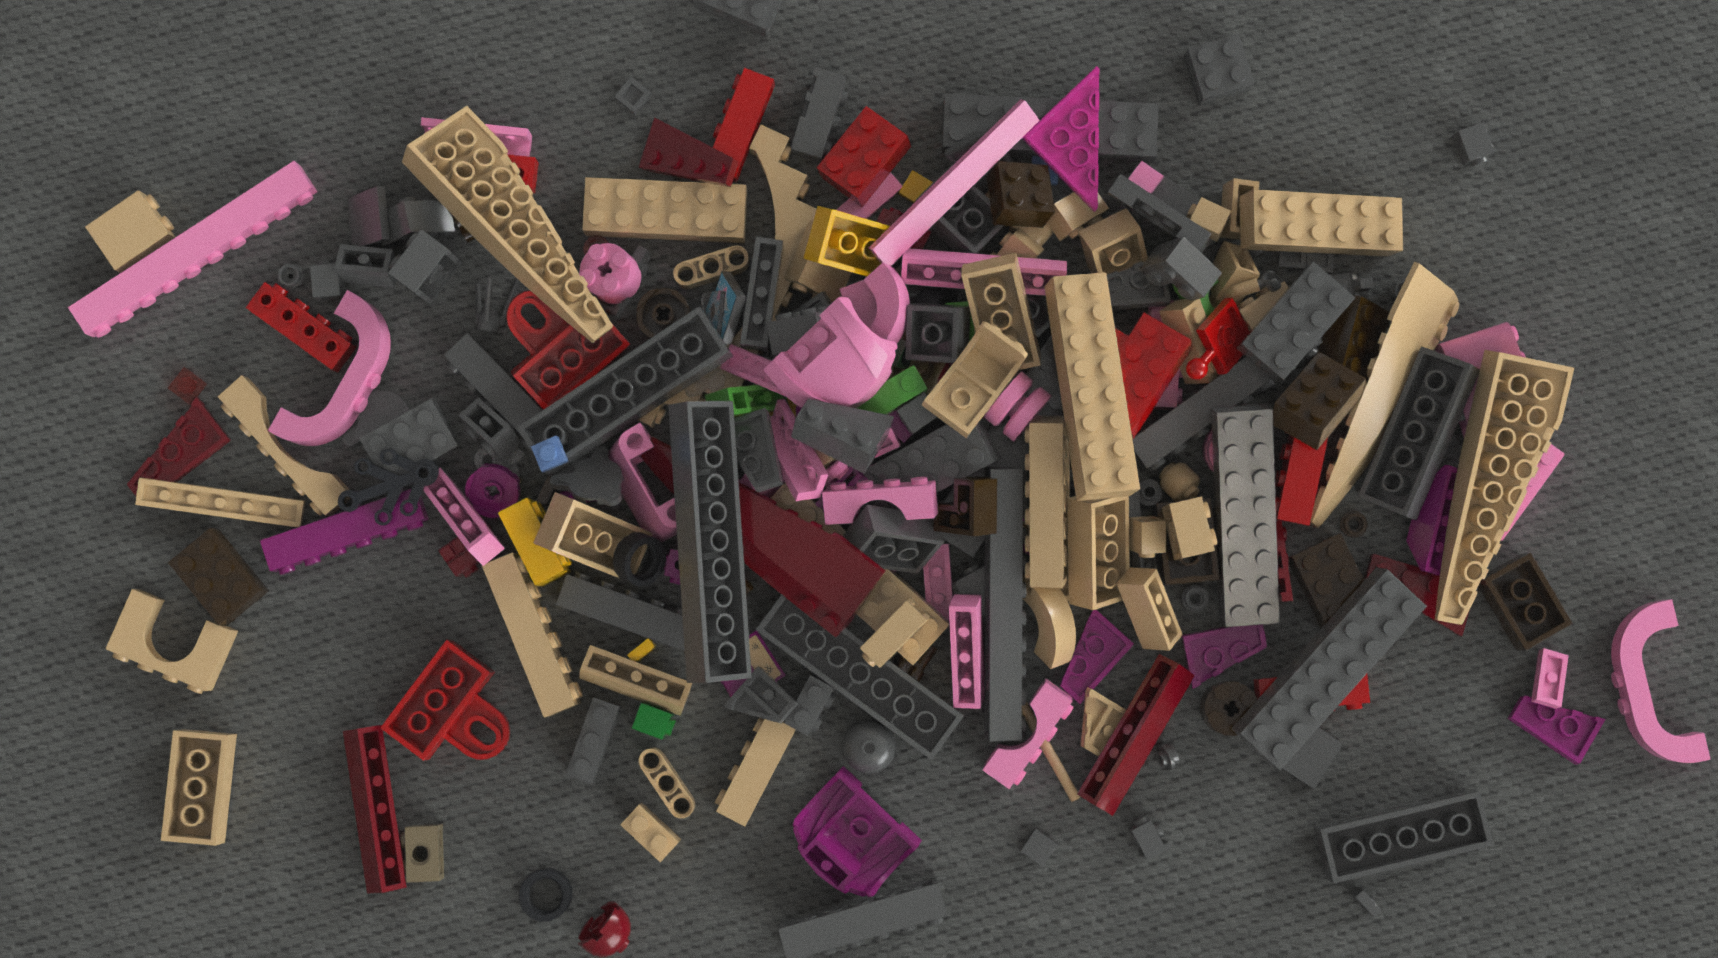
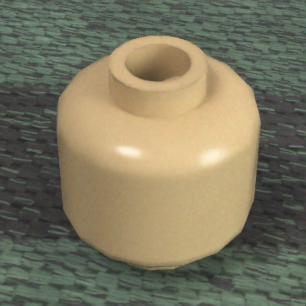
(1179, 482)

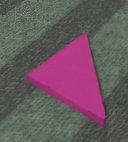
(1070, 139)

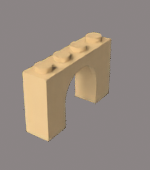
(134, 641)

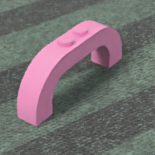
(891, 301)
(356, 385)
(1634, 691)

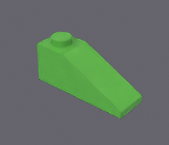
(896, 392)
(747, 398)

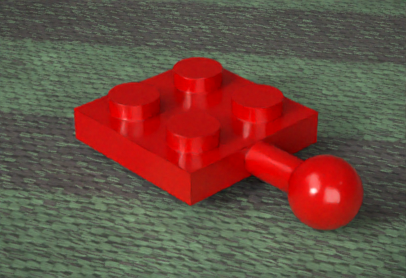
(1220, 336)

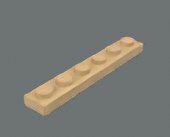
(220, 502)

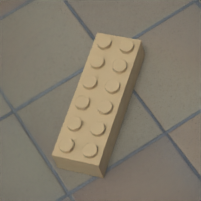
(664, 210)
(1321, 223)
(1048, 496)
(532, 635)

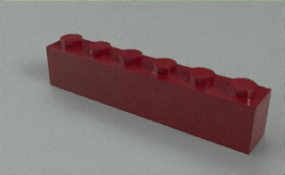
(1136, 734)
(374, 809)

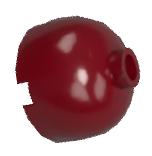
(607, 932)

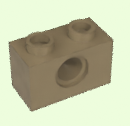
(431, 838)

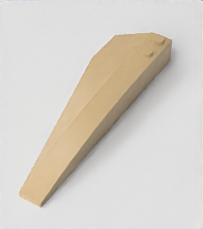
(484, 192)
(1417, 320)
(1507, 432)

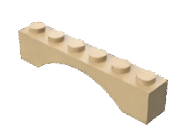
(250, 408)

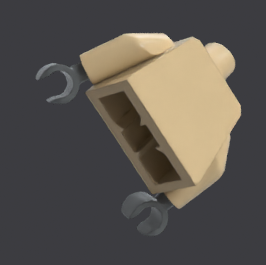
(1239, 275)

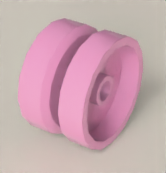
(1017, 406)

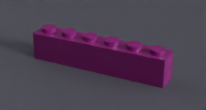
(337, 533)

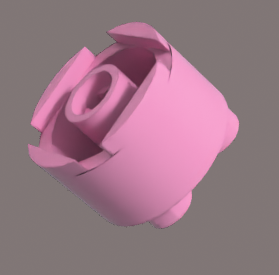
(610, 273)

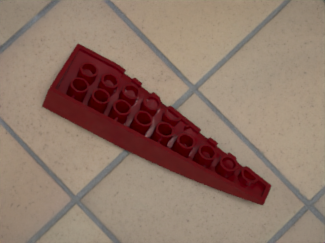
(796, 557)

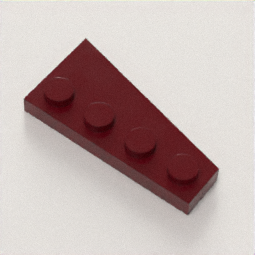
(682, 156)
(185, 448)
(1420, 583)

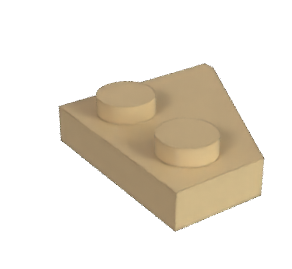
(1099, 721)

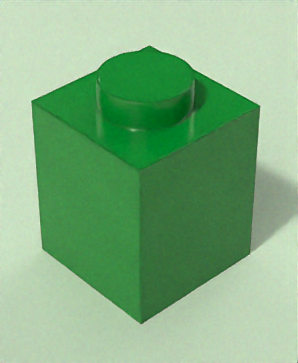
(654, 721)

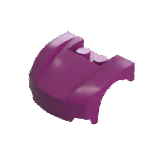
(851, 837)

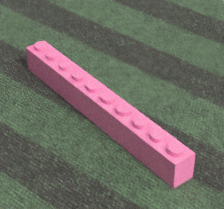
(192, 250)

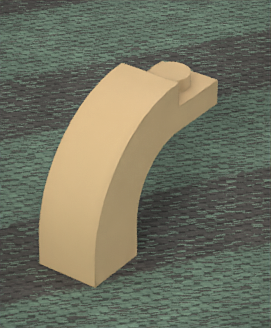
(1055, 624)

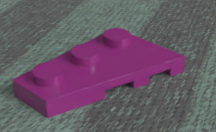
(1219, 648)
(1094, 656)
(1560, 729)

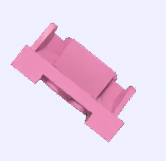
(834, 360)

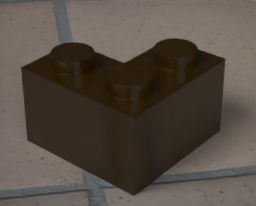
(972, 510)

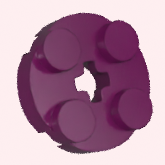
(490, 475)

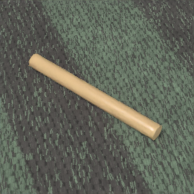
(1051, 756)

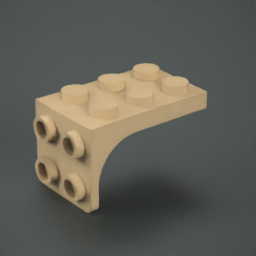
(976, 379)

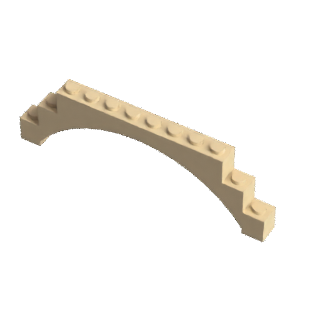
(790, 224)

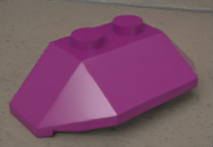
(1428, 532)

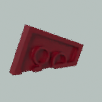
(1284, 583)

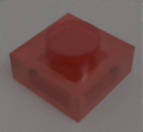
(187, 385)

